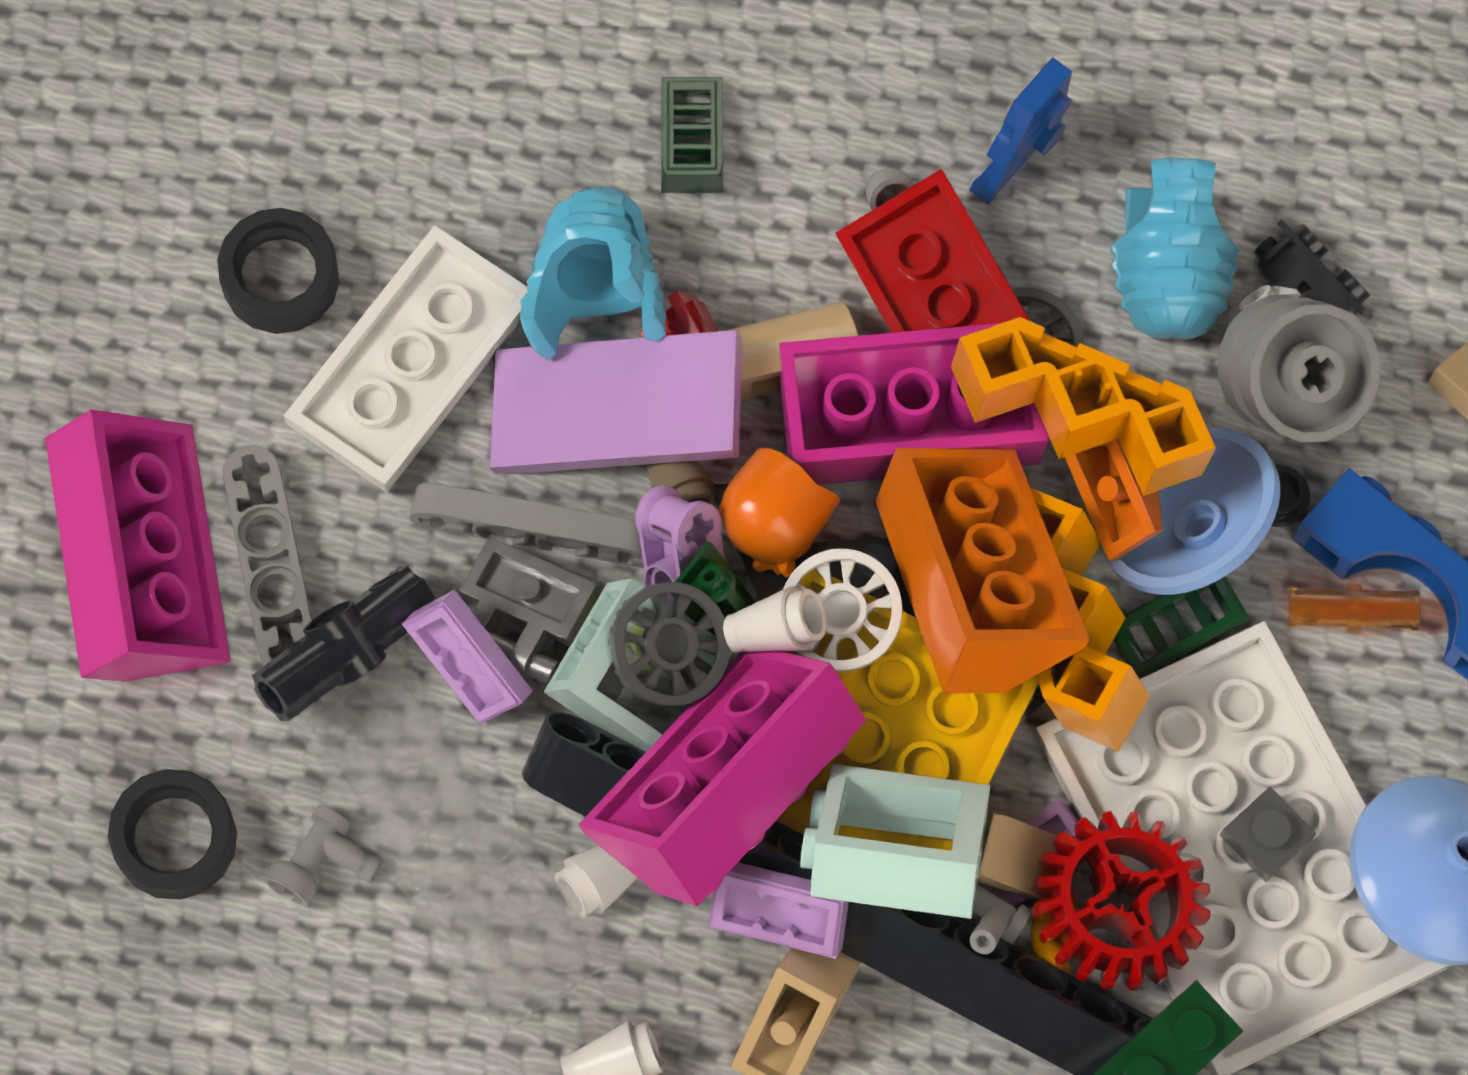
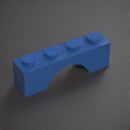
(1364, 530)

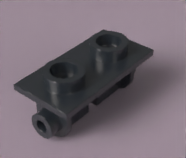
(1298, 261)

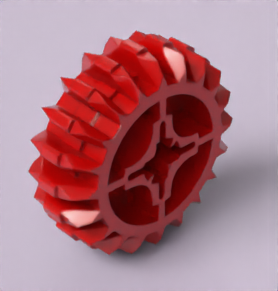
(1110, 874)

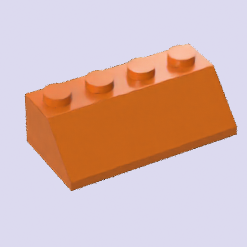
(978, 567)

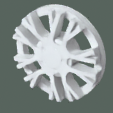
(847, 609)

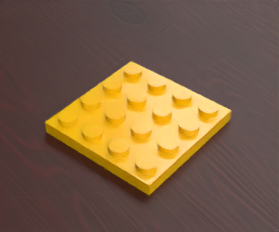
(912, 722)

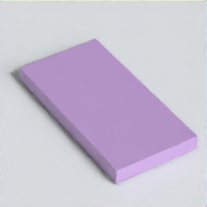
(617, 403)

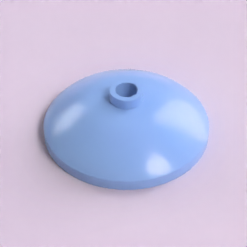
(1207, 520)
(1411, 867)

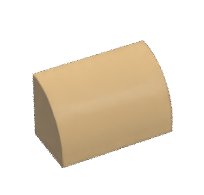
(762, 339)

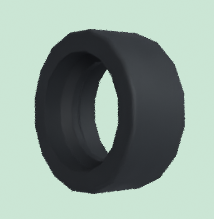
(281, 315)
(144, 794)

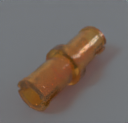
(1353, 608)

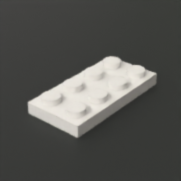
(409, 359)

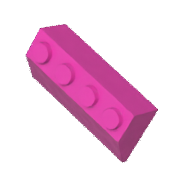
(868, 394)
(136, 547)
(725, 773)

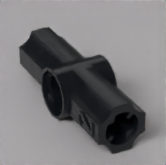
(341, 644)

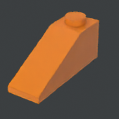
(1114, 499)

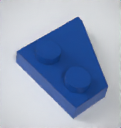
(1029, 126)

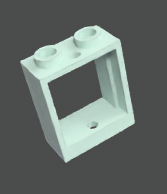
(589, 659)
(895, 872)

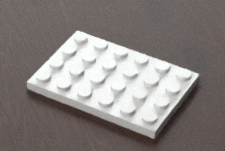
(1207, 745)

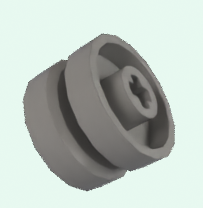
(1299, 367)

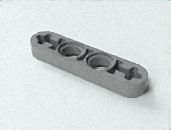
(527, 522)
(266, 565)

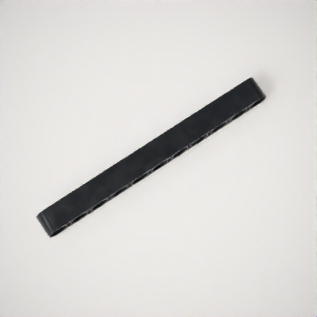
(924, 951)

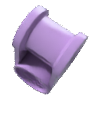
(673, 533)

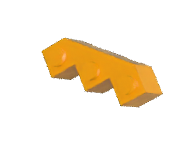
(1084, 400)
(1089, 689)

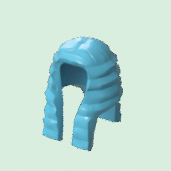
(1175, 254)
(591, 266)

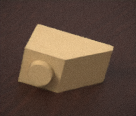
(795, 1013)

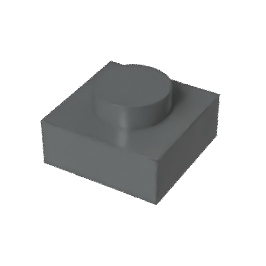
(1268, 834)

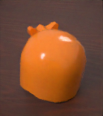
(774, 511)

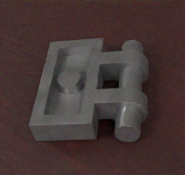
(533, 594)

